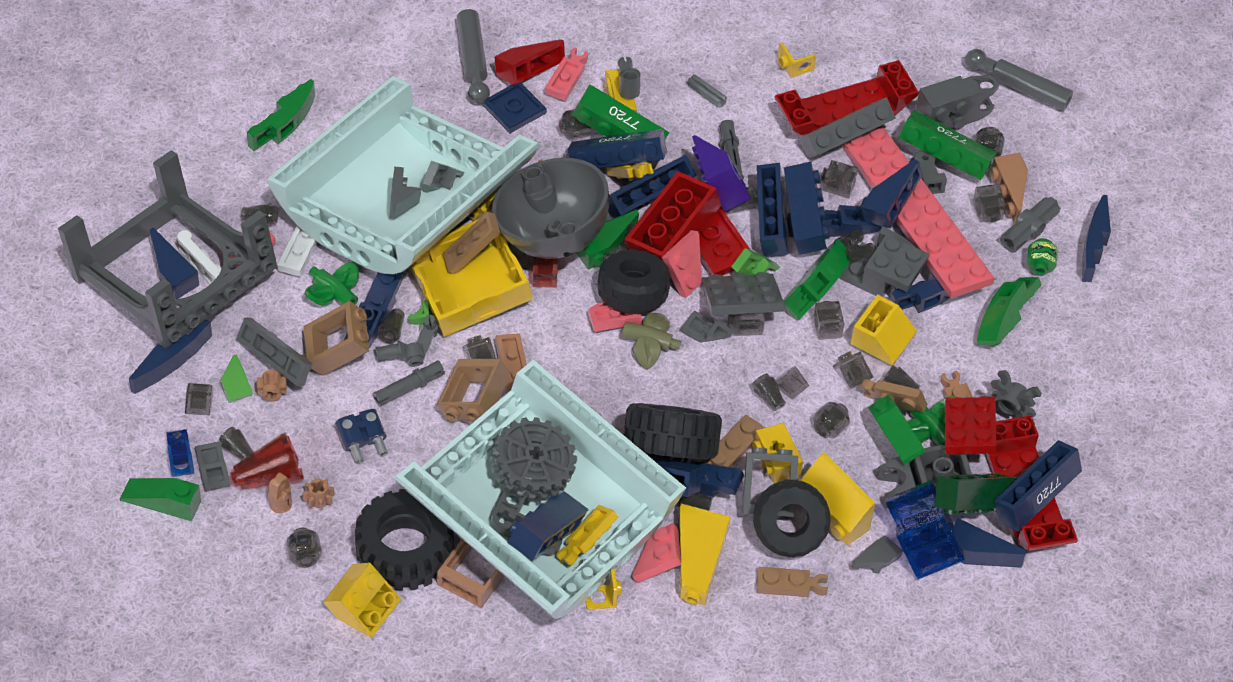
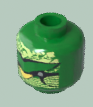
(1042, 256)

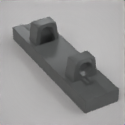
(274, 351)

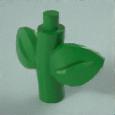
(335, 286)
(930, 423)

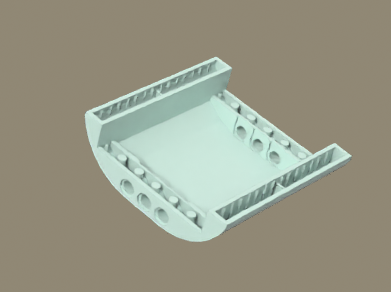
(344, 179)
(608, 472)

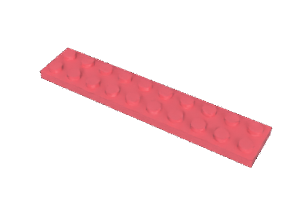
(922, 217)

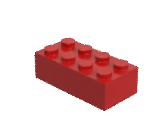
(677, 210)

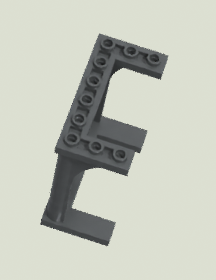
(159, 307)

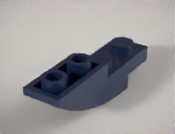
(922, 295)
(380, 301)
(714, 477)

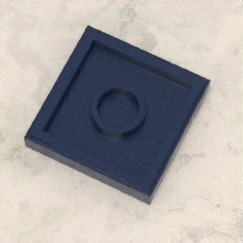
(514, 107)

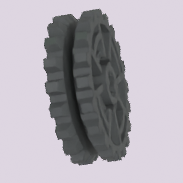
(533, 459)

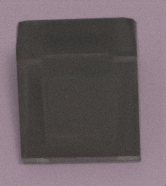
(791, 382)
(199, 399)

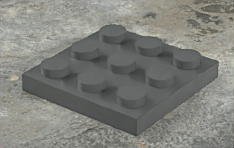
(742, 294)

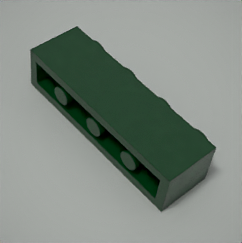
(970, 492)

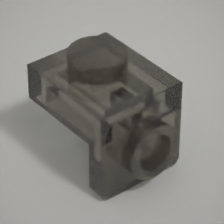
(479, 348)

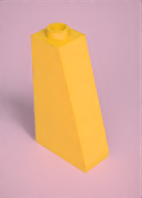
(701, 546)

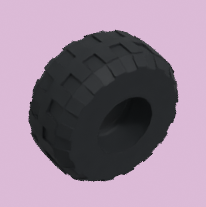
(633, 282)
(791, 543)

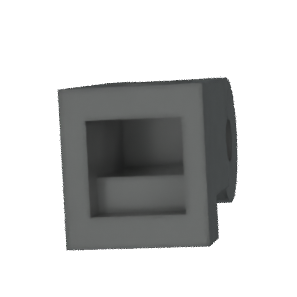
(935, 181)

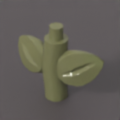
(650, 338)

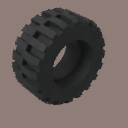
(673, 430)
(398, 567)

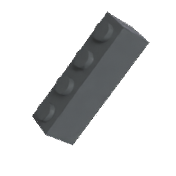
(846, 128)

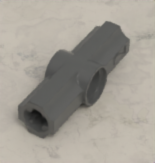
(1030, 224)

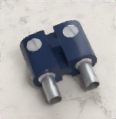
(362, 430)

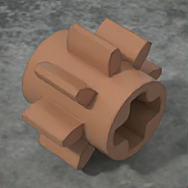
(271, 385)
(318, 493)

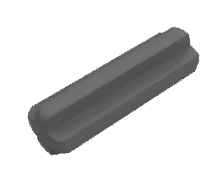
(707, 90)

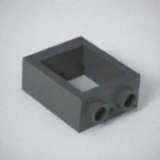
(761, 454)

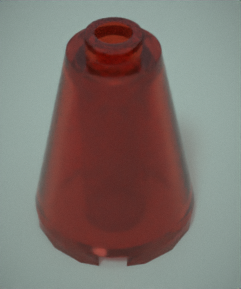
(266, 462)

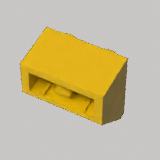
(883, 330)
(362, 599)

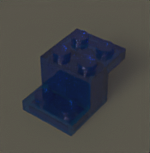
(924, 530)

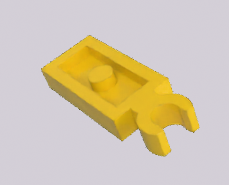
(630, 171)
(587, 534)

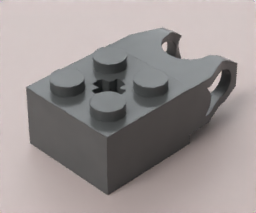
(957, 100)
(923, 469)

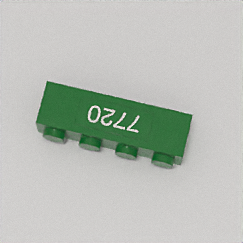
(610, 116)
(947, 145)

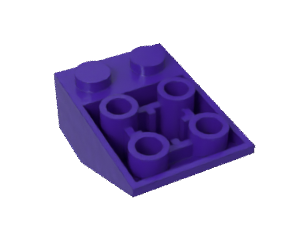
(720, 173)

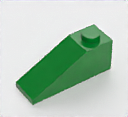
(607, 239)
(896, 429)
(164, 495)

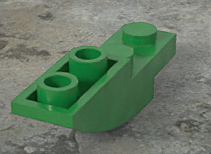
(289, 115)
(818, 280)
(1004, 309)

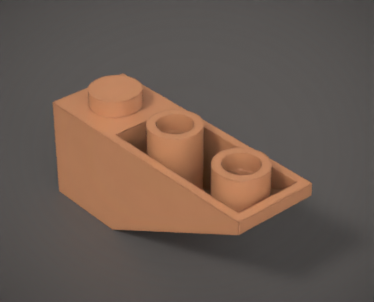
(1011, 175)

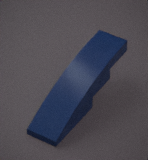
(843, 222)
(1096, 238)
(164, 361)

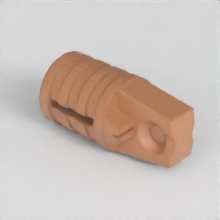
(279, 494)

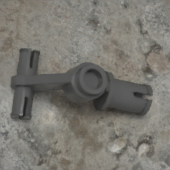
(412, 352)

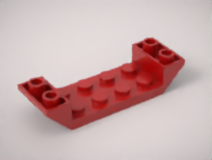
(818, 110)
(1015, 454)

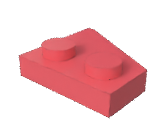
(685, 264)
(605, 317)
(659, 553)

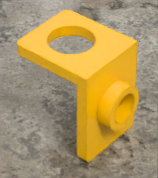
(792, 66)
(611, 592)

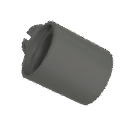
(629, 79)

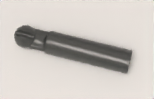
(473, 55)
(1020, 79)

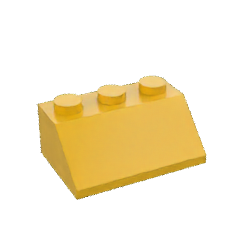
(848, 504)

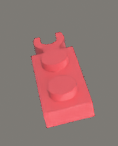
(566, 75)

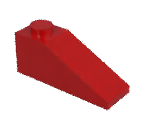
(528, 60)

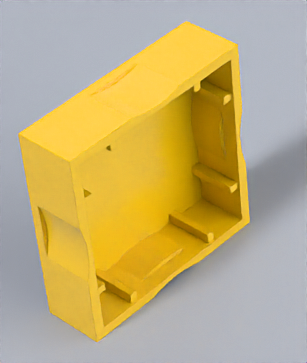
(478, 291)

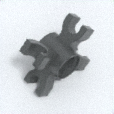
(1014, 397)

